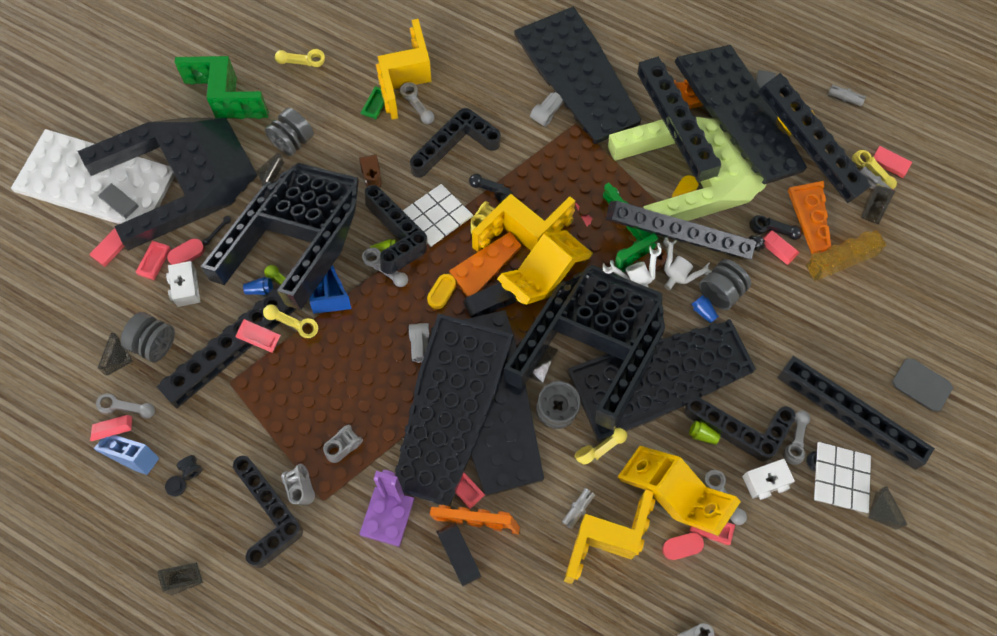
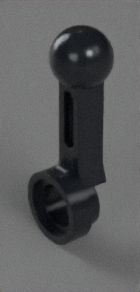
(501, 193)
(794, 232)

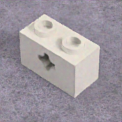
(183, 284)
(776, 471)

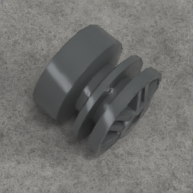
(289, 131)
(725, 284)
(147, 336)
(559, 394)

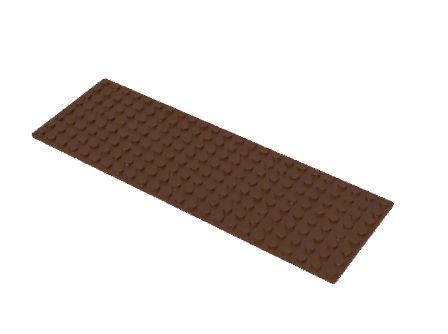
(361, 357)

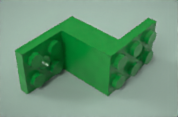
(221, 89)

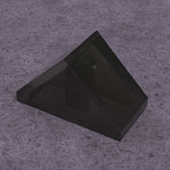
(877, 203)
(179, 578)

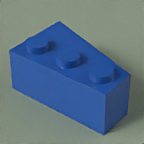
(329, 295)

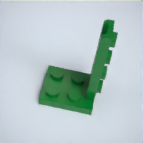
(640, 248)

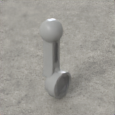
(426, 116)
(399, 278)
(145, 410)
(802, 419)
(739, 516)

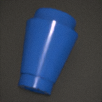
(258, 287)
(705, 309)

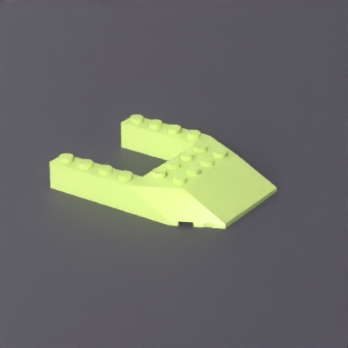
(732, 187)

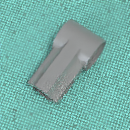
(544, 113)
(419, 340)

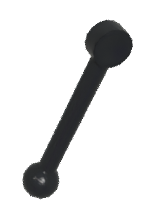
(226, 220)

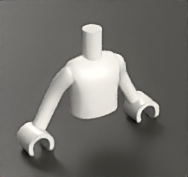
(680, 268)
(638, 272)

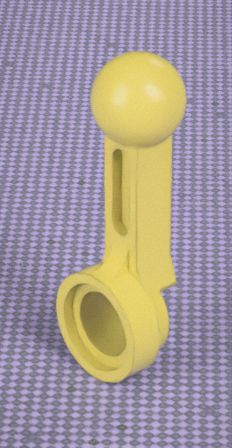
(283, 57)
(874, 167)
(272, 312)
(588, 453)

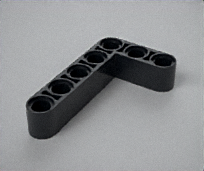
(451, 138)
(412, 238)
(740, 429)
(271, 507)

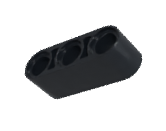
(489, 300)
(459, 554)

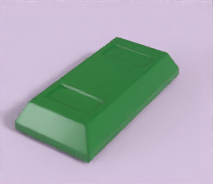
(373, 104)

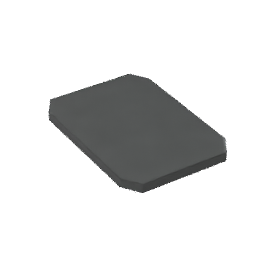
(922, 385)

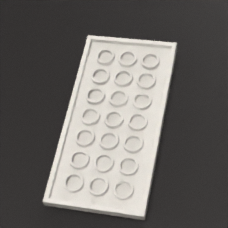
(59, 177)

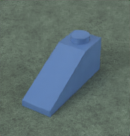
(128, 453)

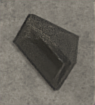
(270, 169)
(114, 356)
(542, 368)
(886, 510)

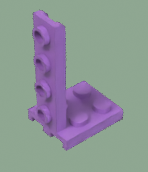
(387, 510)

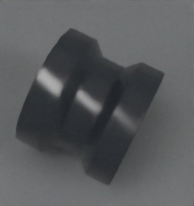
(189, 467)

